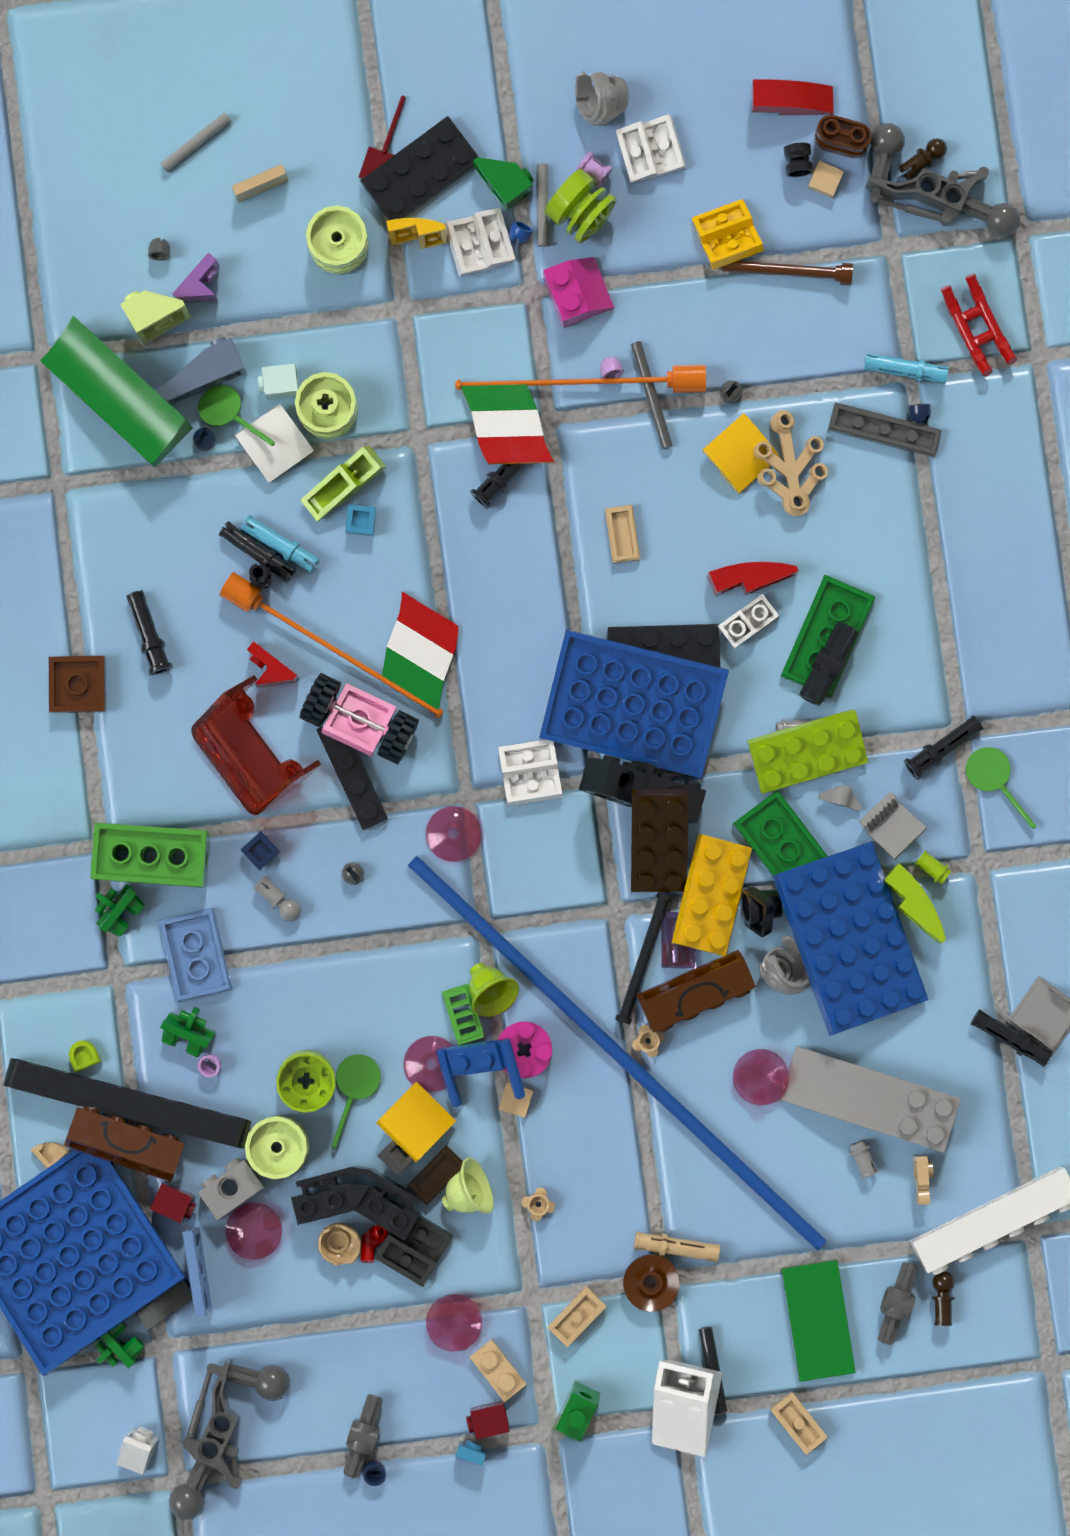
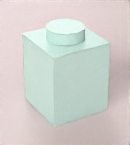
(279, 381)

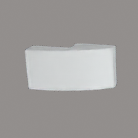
(748, 621)

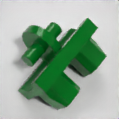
(110, 918)
(188, 1027)
(126, 1353)

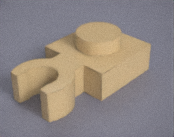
(922, 1172)

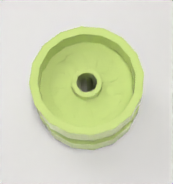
(321, 239)
(324, 389)
(274, 1163)

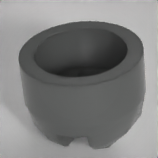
(159, 249)
(735, 396)
(347, 876)

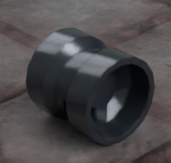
(798, 159)

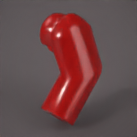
(370, 1241)

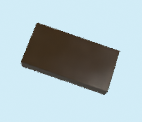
(436, 1175)

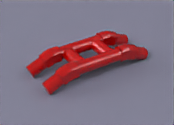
(982, 309)

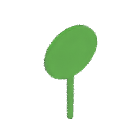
(221, 406)
(990, 770)
(357, 1079)

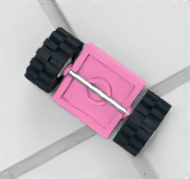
(358, 719)

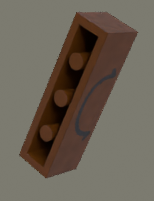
(696, 991)
(124, 1143)

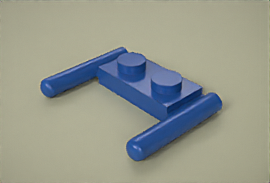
(478, 1058)

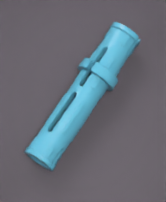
(906, 368)
(290, 550)

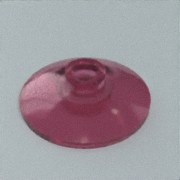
(464, 844)
(416, 1059)

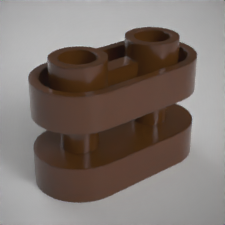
(842, 136)

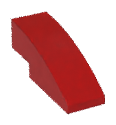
(791, 97)
(750, 576)

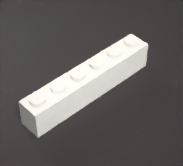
(993, 1220)

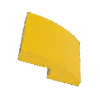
(427, 231)
(727, 234)
(734, 453)
(416, 1121)

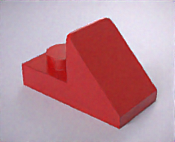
(275, 673)

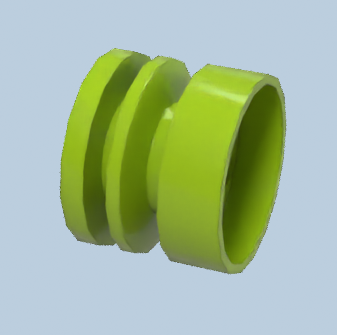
(575, 202)
(317, 1093)

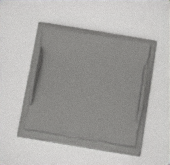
(1043, 1015)

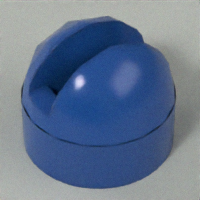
(520, 231)

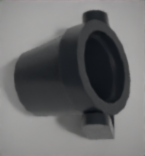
(760, 907)

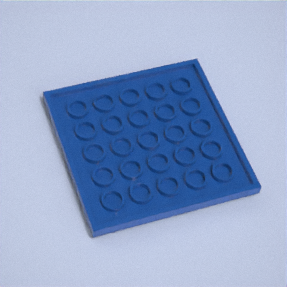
(77, 1258)

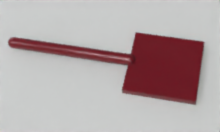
(376, 157)

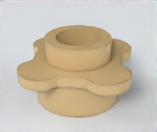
(640, 1043)
(539, 1196)

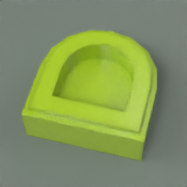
(83, 1055)

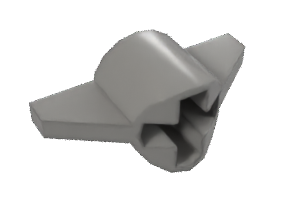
(842, 797)

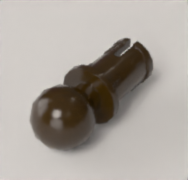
(935, 149)
(943, 1284)

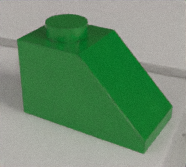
(505, 180)

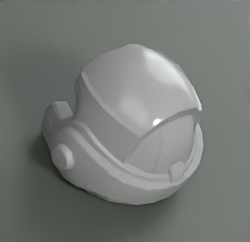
(602, 101)
(784, 969)

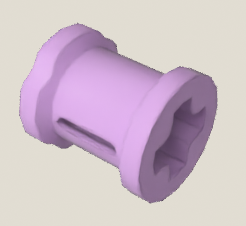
(595, 169)

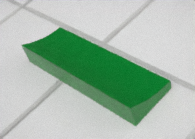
(116, 393)

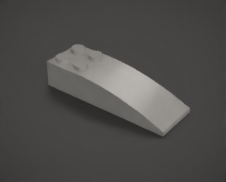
(870, 1099)

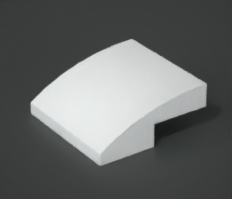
(651, 148)
(479, 242)
(289, 443)
(530, 772)

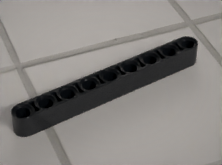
(127, 1103)

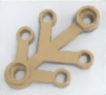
(789, 467)

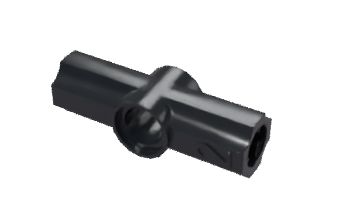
(828, 663)

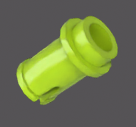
(933, 867)

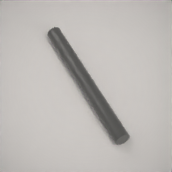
(652, 396)

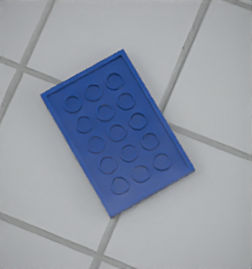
(634, 703)
(850, 938)

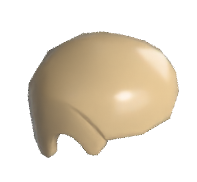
(339, 1243)

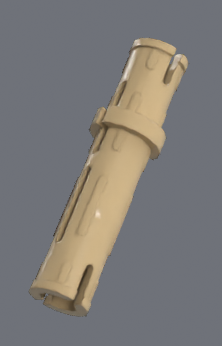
(675, 1246)

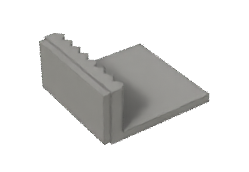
(892, 825)

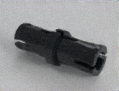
(257, 570)

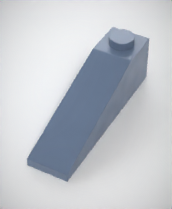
(209, 369)

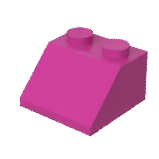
(577, 290)

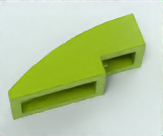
(343, 482)
(915, 902)

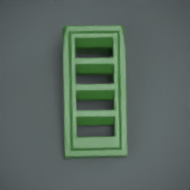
(461, 1039)

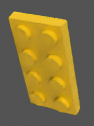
(711, 895)

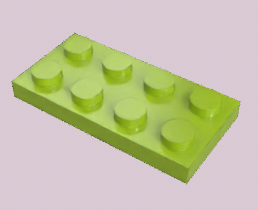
(807, 751)

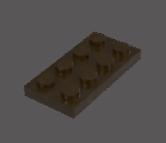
(659, 840)

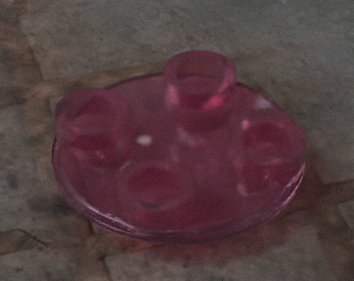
(760, 1077)
(253, 1231)
(453, 1322)

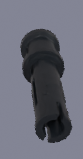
(495, 483)
(152, 645)
(933, 754)

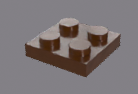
(77, 684)

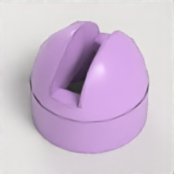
(611, 368)
(207, 1069)

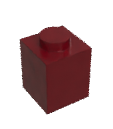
(173, 1202)
(488, 1420)

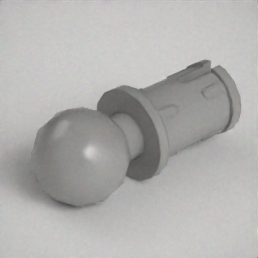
(288, 909)

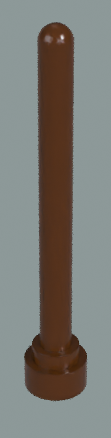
(842, 273)

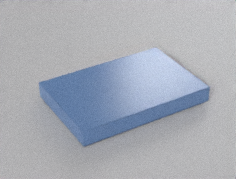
(195, 955)
(197, 1271)

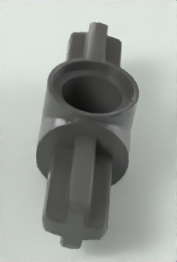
(897, 1303)
(363, 1436)

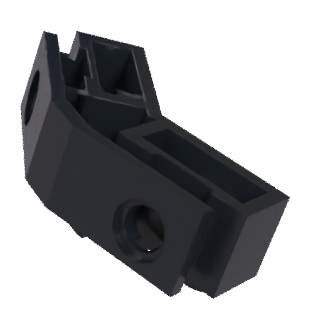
(615, 782)
(357, 1197)

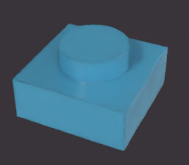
(360, 520)
(471, 1451)

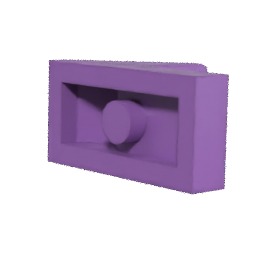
(193, 288)

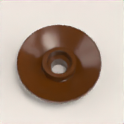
(651, 1298)

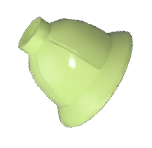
(469, 1190)

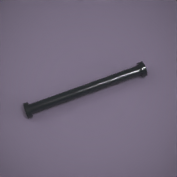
(643, 958)

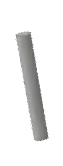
(195, 142)
(542, 201)

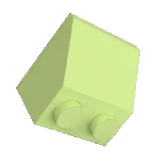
(153, 313)

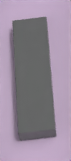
(884, 430)

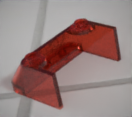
(242, 754)

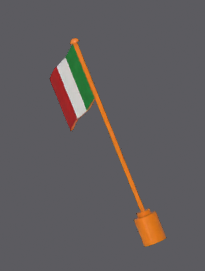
(510, 422)
(415, 654)

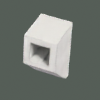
(137, 1450)

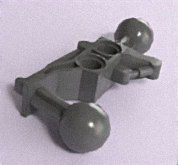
(888, 141)
(270, 1383)

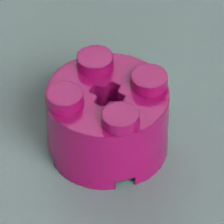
(540, 1051)

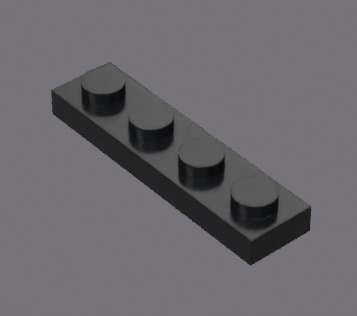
(354, 781)

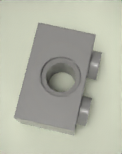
(222, 1203)

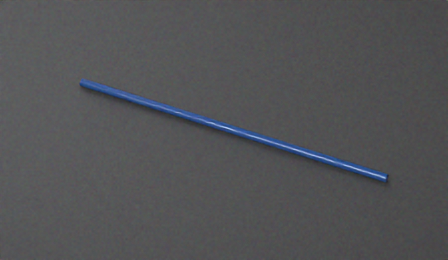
(617, 1053)

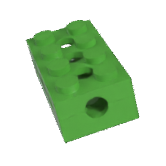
(138, 840)

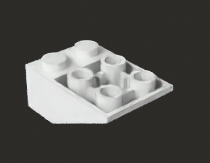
(684, 1406)

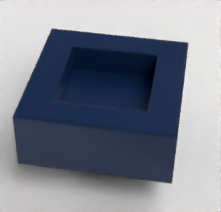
(260, 850)

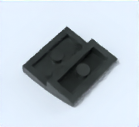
(418, 1254)
(165, 1304)

